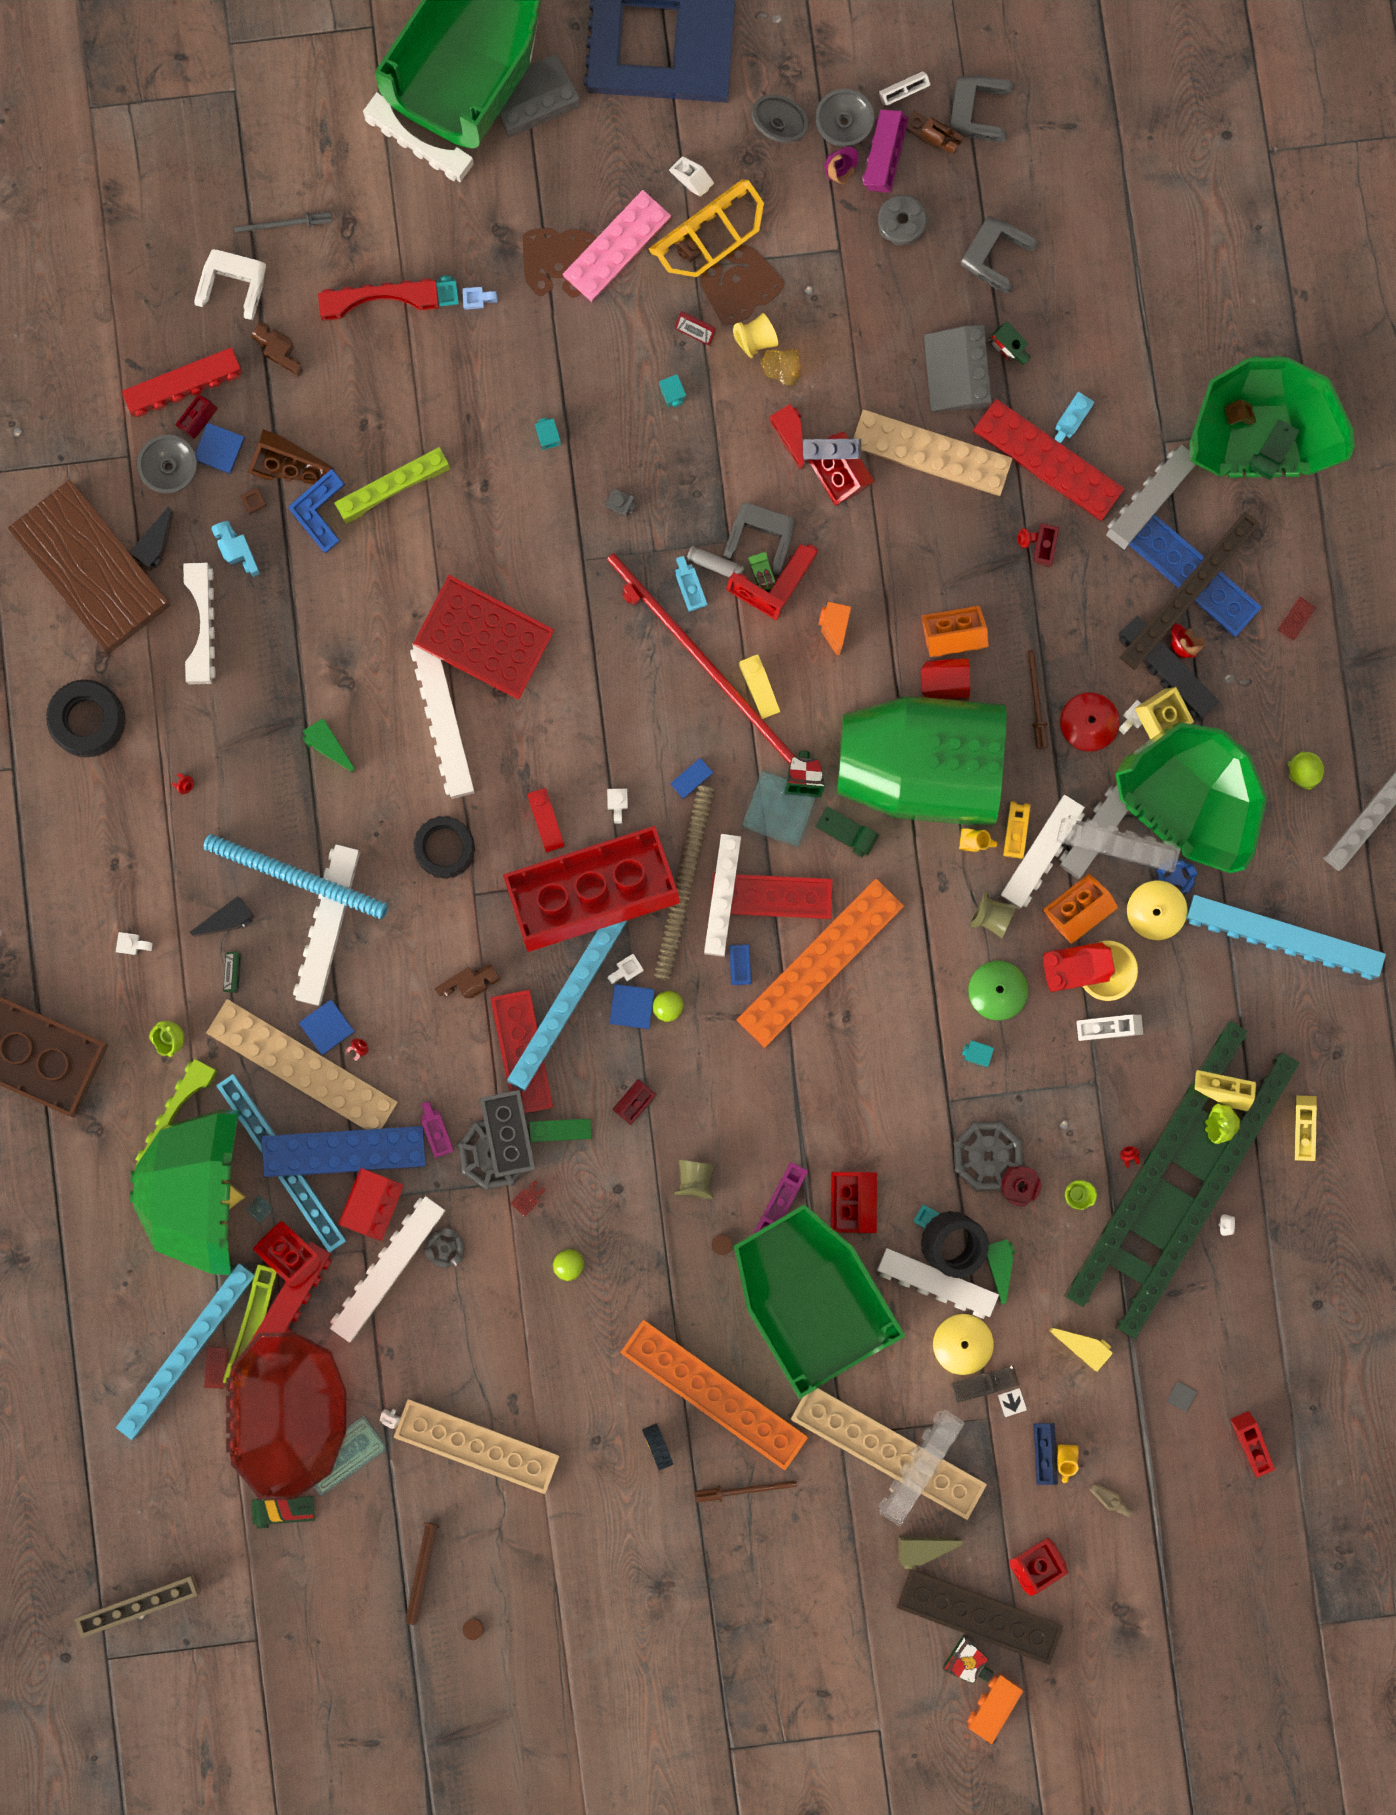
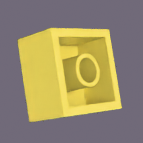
(1163, 711)

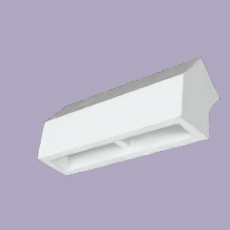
(902, 85)

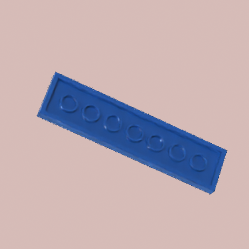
(1176, 562)
(343, 1151)

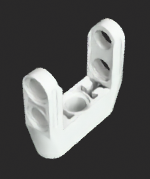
(233, 267)

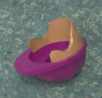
(841, 164)

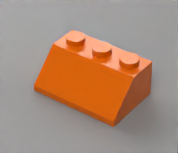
(834, 624)
(955, 631)
(1080, 908)
(994, 1707)

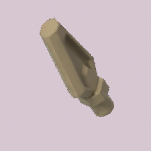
(1110, 1499)

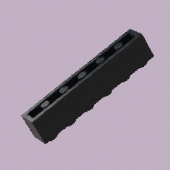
(1172, 672)

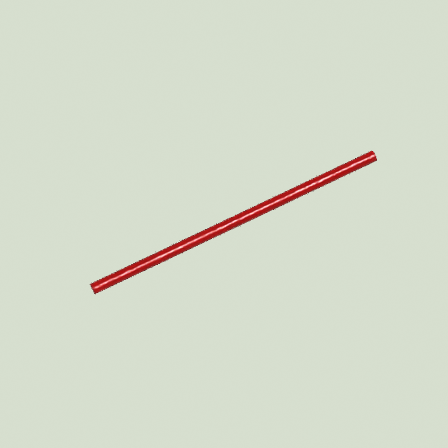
(701, 658)

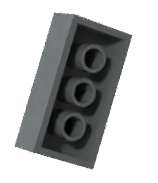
(507, 1133)

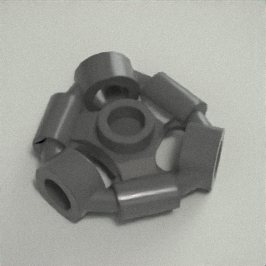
(445, 1248)

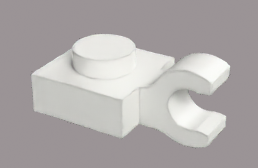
(1132, 718)
(617, 801)
(130, 944)
(627, 968)

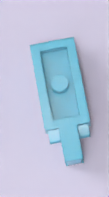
(1073, 417)
(689, 585)

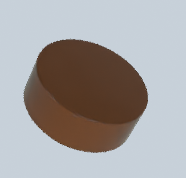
(721, 1244)
(472, 1629)

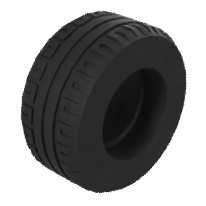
(71, 695)

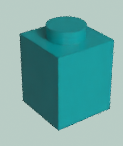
(672, 391)
(547, 433)
(977, 1053)

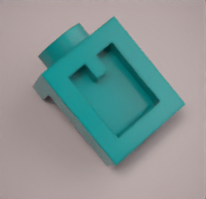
(447, 290)
(924, 1216)

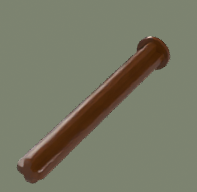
(421, 1573)

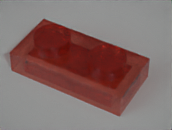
(215, 1367)

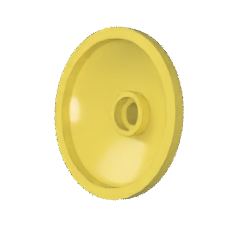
(1165, 898)
(1122, 979)
(948, 1344)

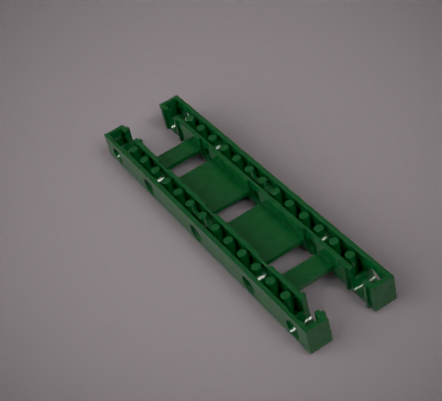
(1165, 1212)

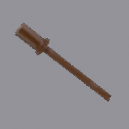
(1039, 726)
(717, 1493)

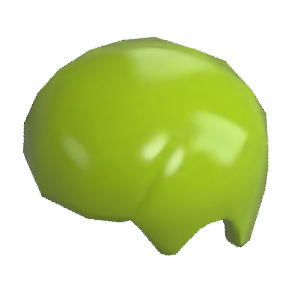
(668, 1006)
(1080, 1194)
(568, 1264)

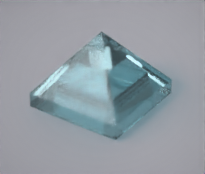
(259, 1209)

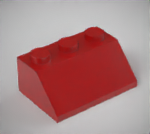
(841, 476)
(854, 1202)
(371, 1204)

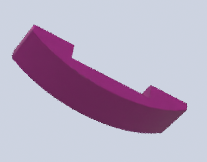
(783, 1195)

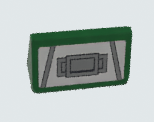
(232, 972)

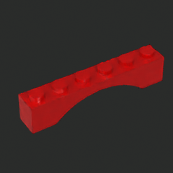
(338, 303)

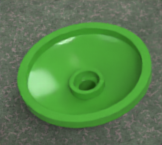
(985, 997)

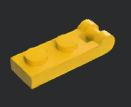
(1016, 830)

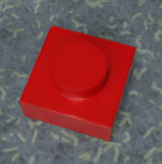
(630, 595)

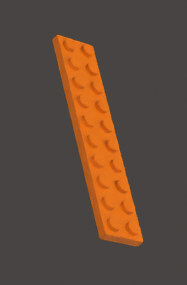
(820, 963)
(714, 1395)

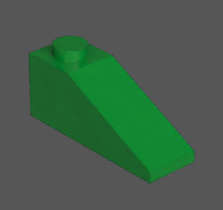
(324, 742)
(560, 1130)
(1000, 1265)

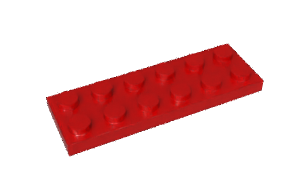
(781, 896)
(515, 1030)

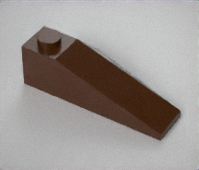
(284, 460)

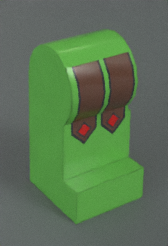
(762, 571)

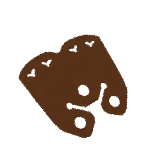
(547, 252)
(747, 292)

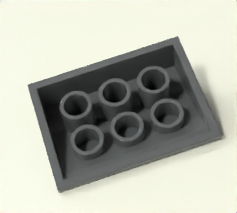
(539, 97)
(957, 369)

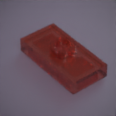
(1296, 618)

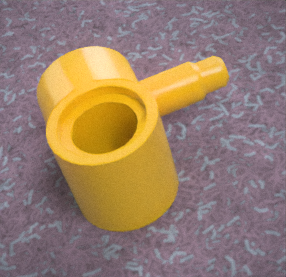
(975, 840)
(1067, 1460)

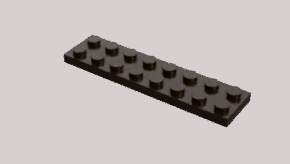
(980, 1616)

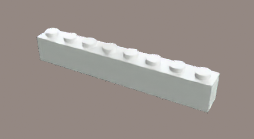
(444, 724)
(326, 929)
(387, 1270)

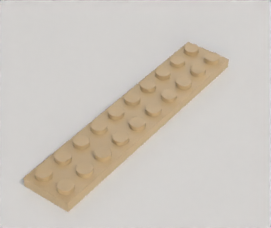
(301, 1067)
(884, 1449)

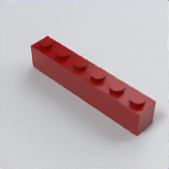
(182, 382)
(290, 1299)

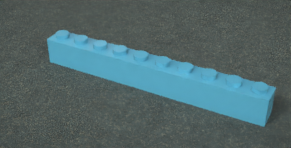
(1285, 936)
(564, 1006)
(297, 1185)
(186, 1352)

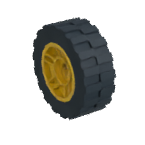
(657, 1446)

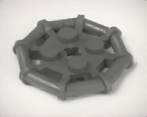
(976, 1156)
(481, 1159)

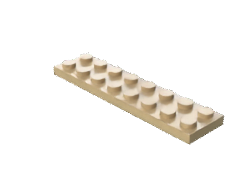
(932, 453)
(476, 1446)

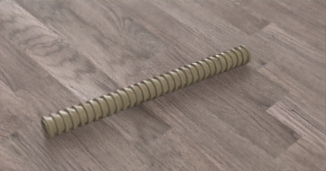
(684, 882)

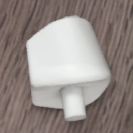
(1227, 1225)
(389, 1418)

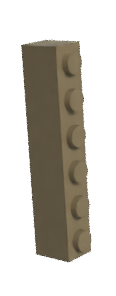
(137, 1606)

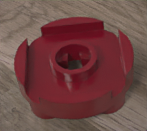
(1013, 1178)

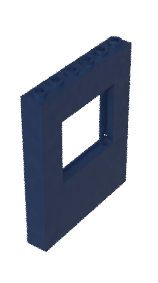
(699, 59)

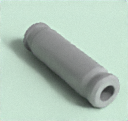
(713, 562)

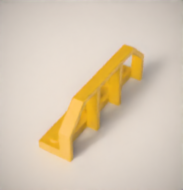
(708, 213)

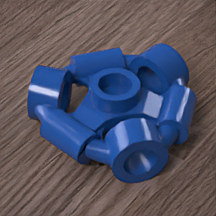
(1177, 877)

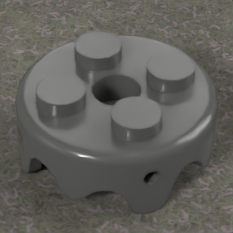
(900, 233)

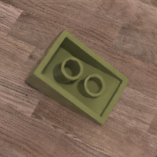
(920, 1550)

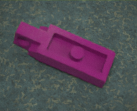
(435, 1131)

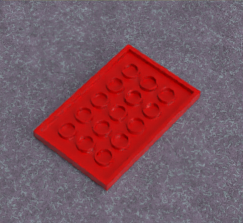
(483, 637)

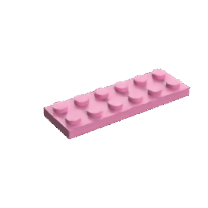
(617, 245)

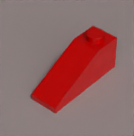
(788, 426)
(545, 820)
(1252, 1443)

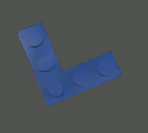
(308, 503)

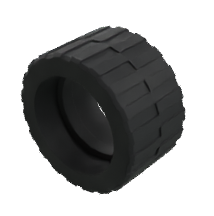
(420, 847)
(973, 1254)

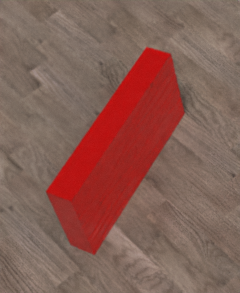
(591, 888)

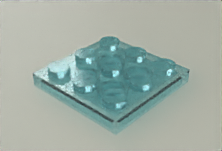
(777, 813)

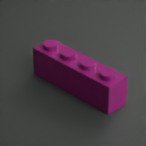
(885, 151)

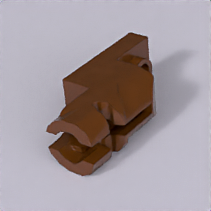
(934, 132)
(277, 347)
(469, 983)

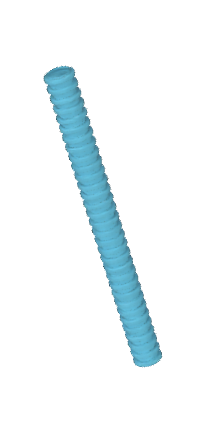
(295, 876)

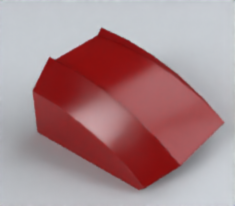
(946, 679)
(1039, 1566)

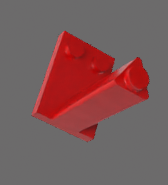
(774, 601)

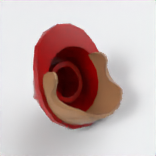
(1184, 642)

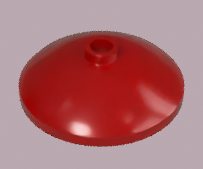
(1087, 735)

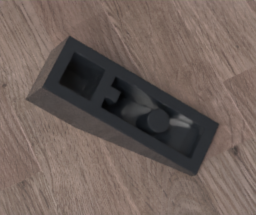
(153, 544)
(228, 918)

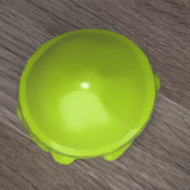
(1306, 770)
(167, 1038)
(1222, 1124)

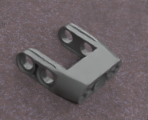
(963, 106)
(984, 243)
(764, 521)

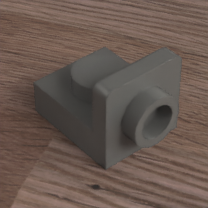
(621, 503)

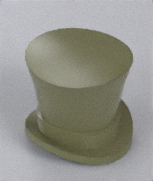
(993, 915)
(695, 1179)

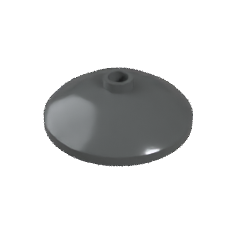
(848, 106)
(779, 118)
(157, 455)

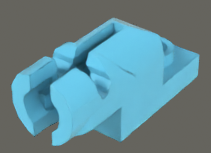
(234, 548)

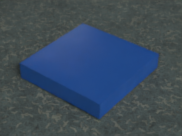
(219, 448)
(631, 1006)
(326, 1027)

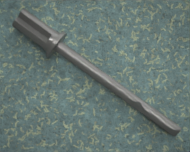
(310, 219)

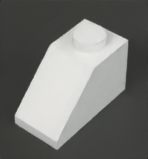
(692, 176)

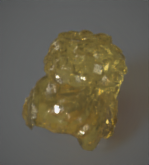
(781, 365)

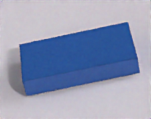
(691, 778)
(740, 964)

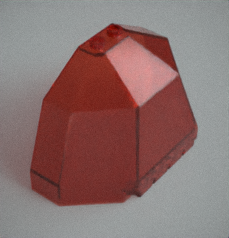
(284, 1415)

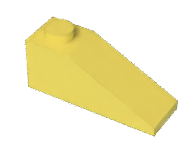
(759, 686)
(1226, 1090)
(1305, 1128)
(1090, 1350)

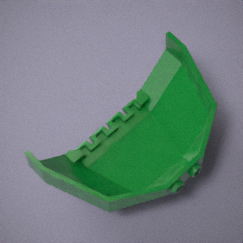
(1277, 391)
(1197, 794)
(183, 1190)

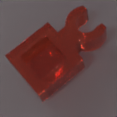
(526, 1201)

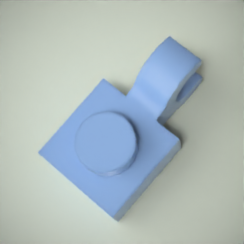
(475, 297)

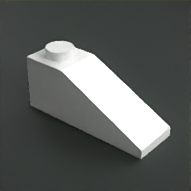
(1110, 1027)

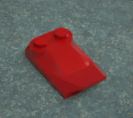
(1078, 966)
(287, 1254)

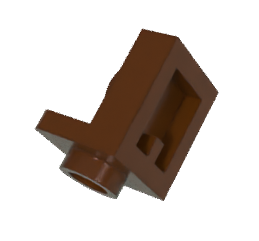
(688, 248)
(1239, 412)

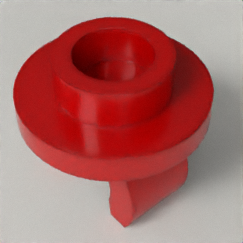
(1025, 538)
(185, 784)
(359, 1047)
(1130, 1153)

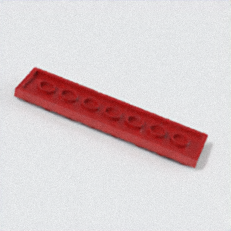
(1048, 460)

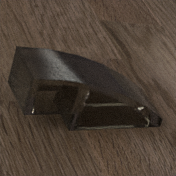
(985, 1383)

